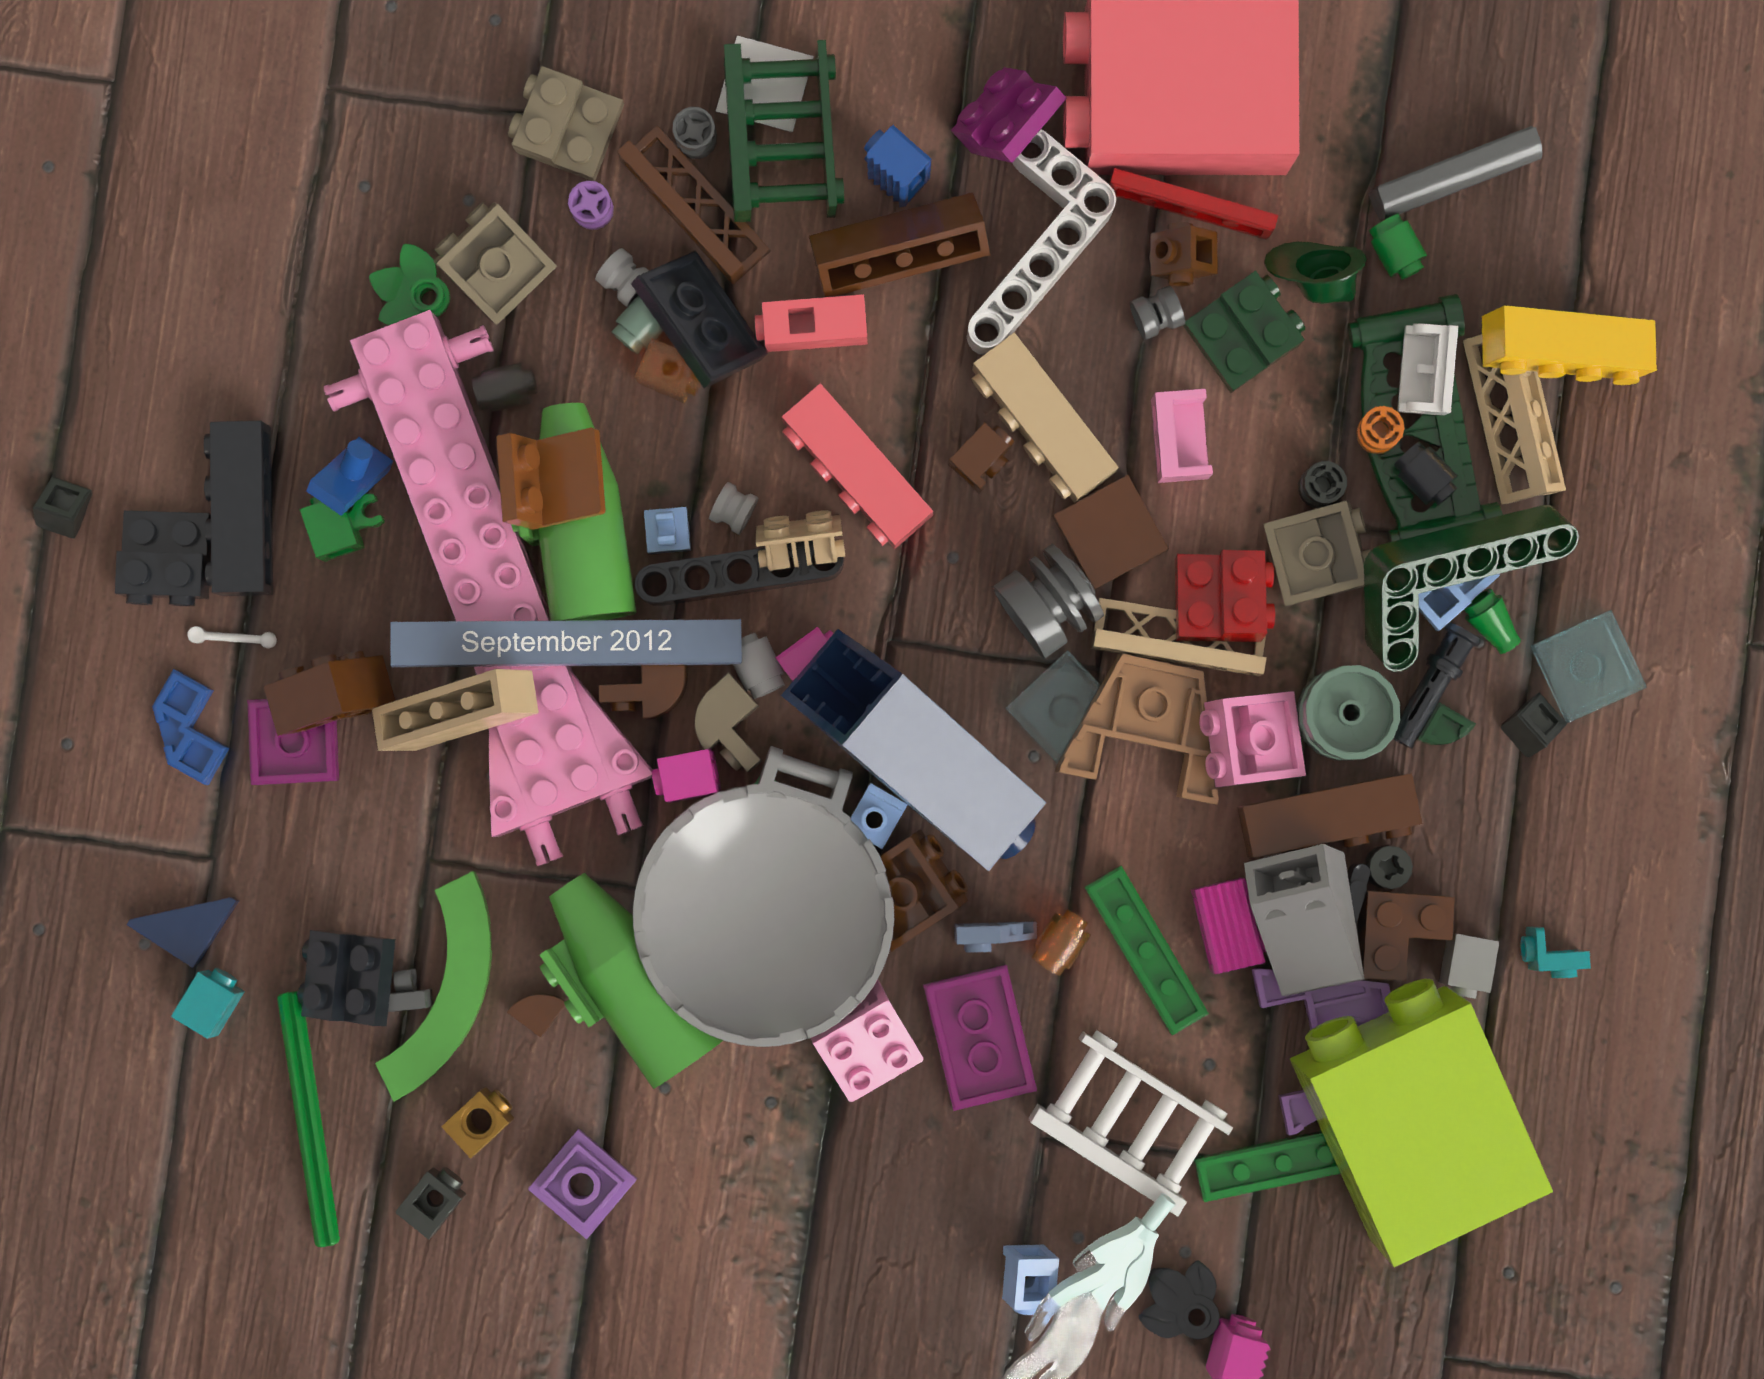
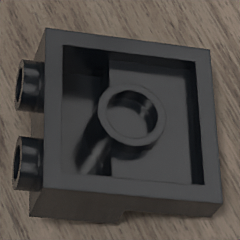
(163, 557)
(347, 977)

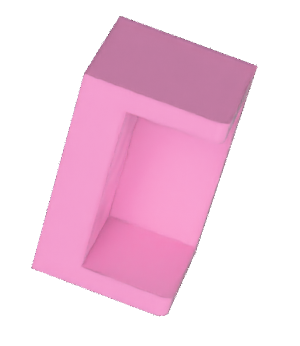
(1180, 436)

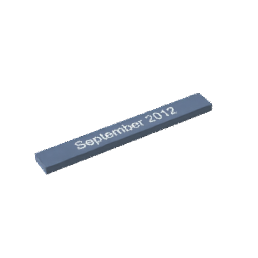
(565, 643)

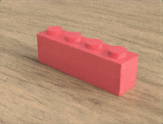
(856, 466)

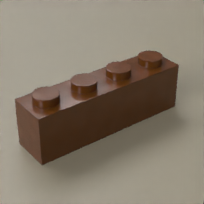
(899, 245)
(1331, 816)

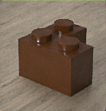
(328, 691)
(1389, 922)

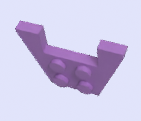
(1357, 999)

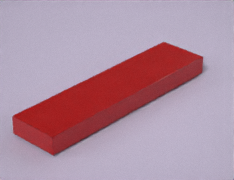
(1193, 204)

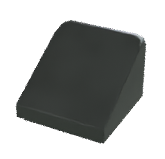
(62, 507)
(1533, 725)

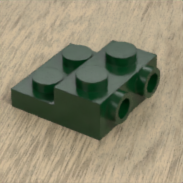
(1245, 330)

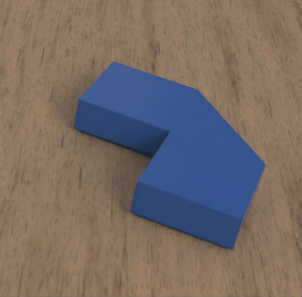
(176, 713)

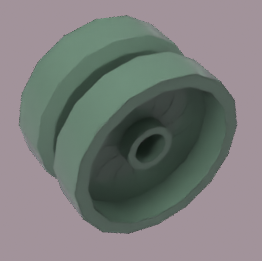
(1364, 694)

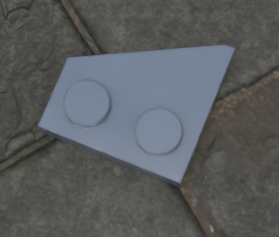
(980, 936)

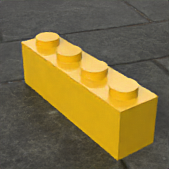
(1568, 344)

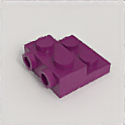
(1006, 115)

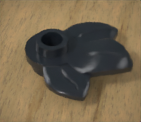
(1176, 1299)

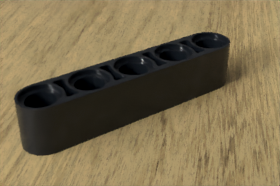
(719, 582)

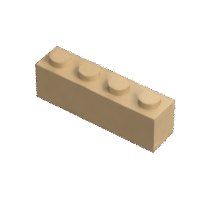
(1043, 418)
(455, 710)

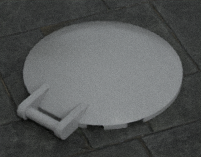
(764, 910)

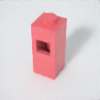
(812, 323)

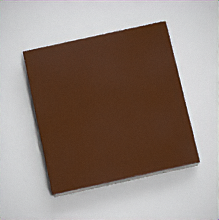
(1110, 532)

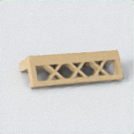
(1531, 424)
(1171, 651)

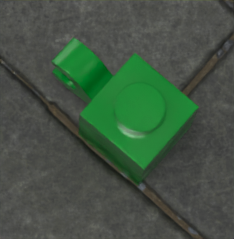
(336, 534)

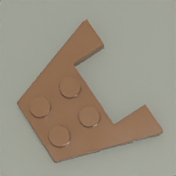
(1147, 706)

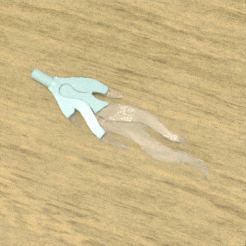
(1108, 1264)

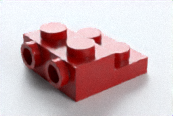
(1223, 596)

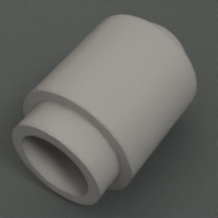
(759, 668)

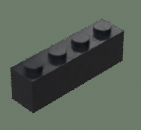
(239, 508)

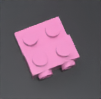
(1253, 739)

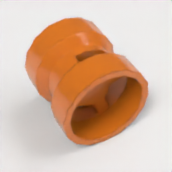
(1377, 437)

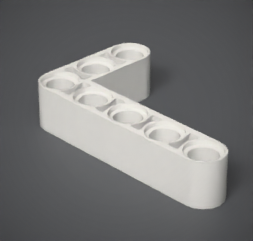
(1048, 246)

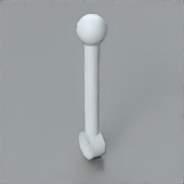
(199, 635)

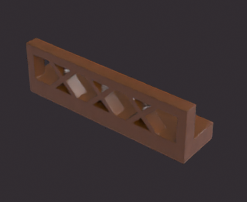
(680, 209)

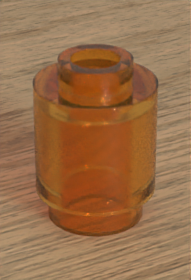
(1061, 942)

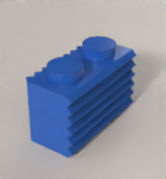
(897, 165)

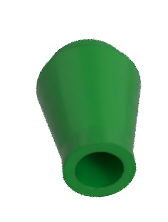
(1492, 620)

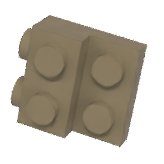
(565, 123)
(493, 261)
(1318, 552)

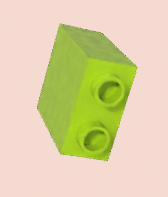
(1419, 1120)

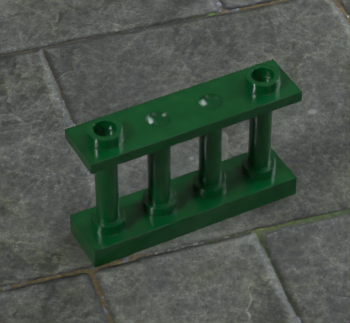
(747, 154)

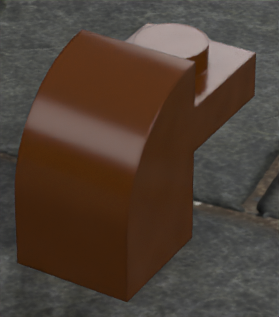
(659, 692)

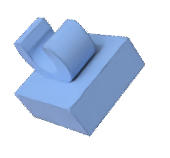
(667, 530)

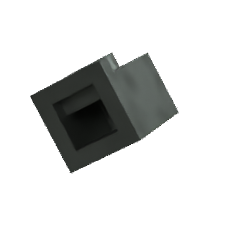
(418, 1208)

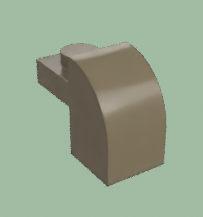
(719, 714)

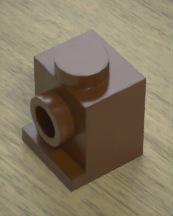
(982, 456)

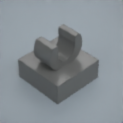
(406, 994)

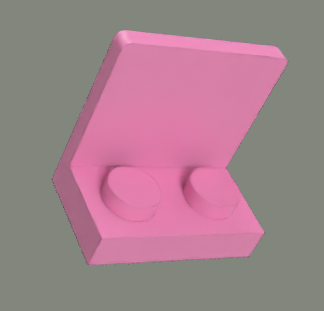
(867, 1046)

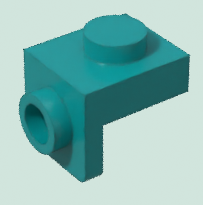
(1560, 962)

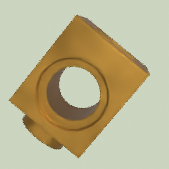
(463, 1131)

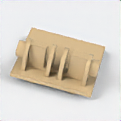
(780, 531)

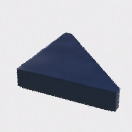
(186, 930)

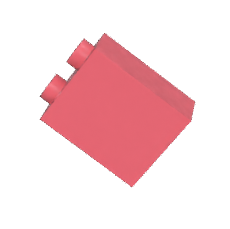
(1185, 86)

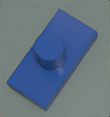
(349, 476)

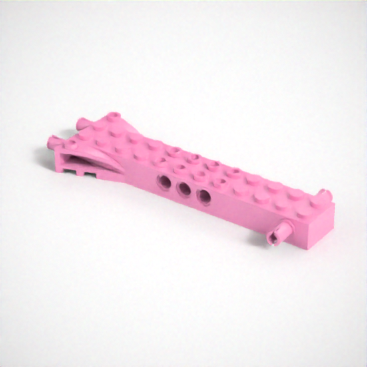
(572, 745)

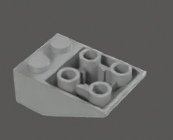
(1306, 918)

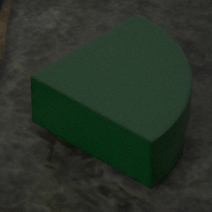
(1444, 726)

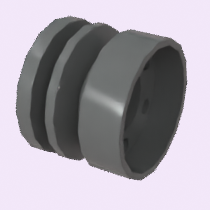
(1048, 600)

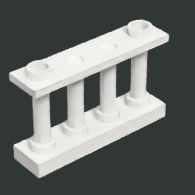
(1093, 1140)

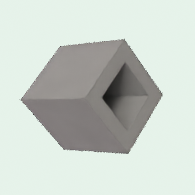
(1469, 964)

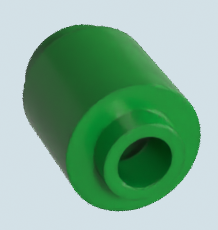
(1397, 247)

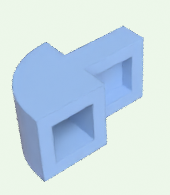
(1446, 603)

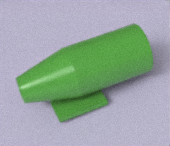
(584, 558)
(606, 980)

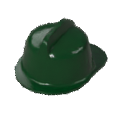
(1319, 270)

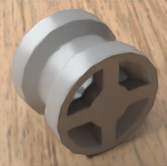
(733, 508)

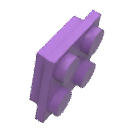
(587, 1157)

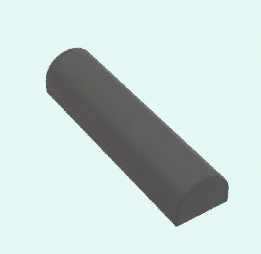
(1456, 173)

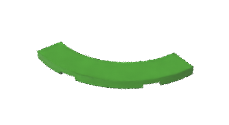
(460, 992)

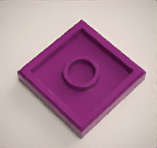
(289, 757)

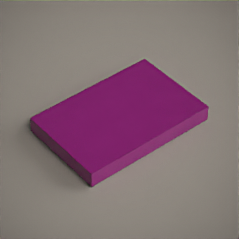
(980, 1037)

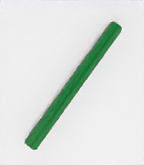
(308, 1120)

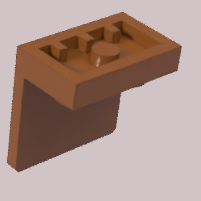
(550, 478)

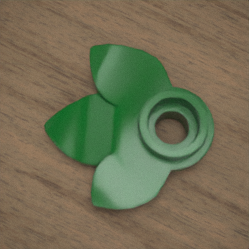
(406, 285)

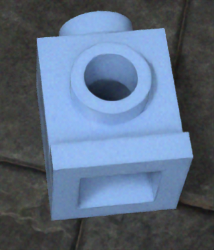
(883, 803)
(1030, 1261)

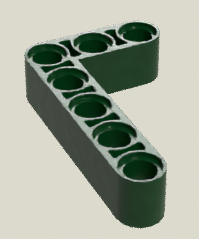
(1449, 557)

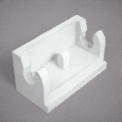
(1427, 369)

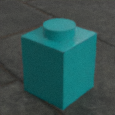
(208, 1002)

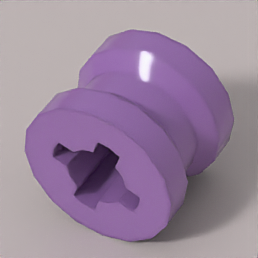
(586, 197)

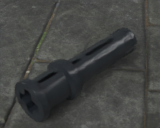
(1443, 667)

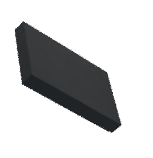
(699, 318)

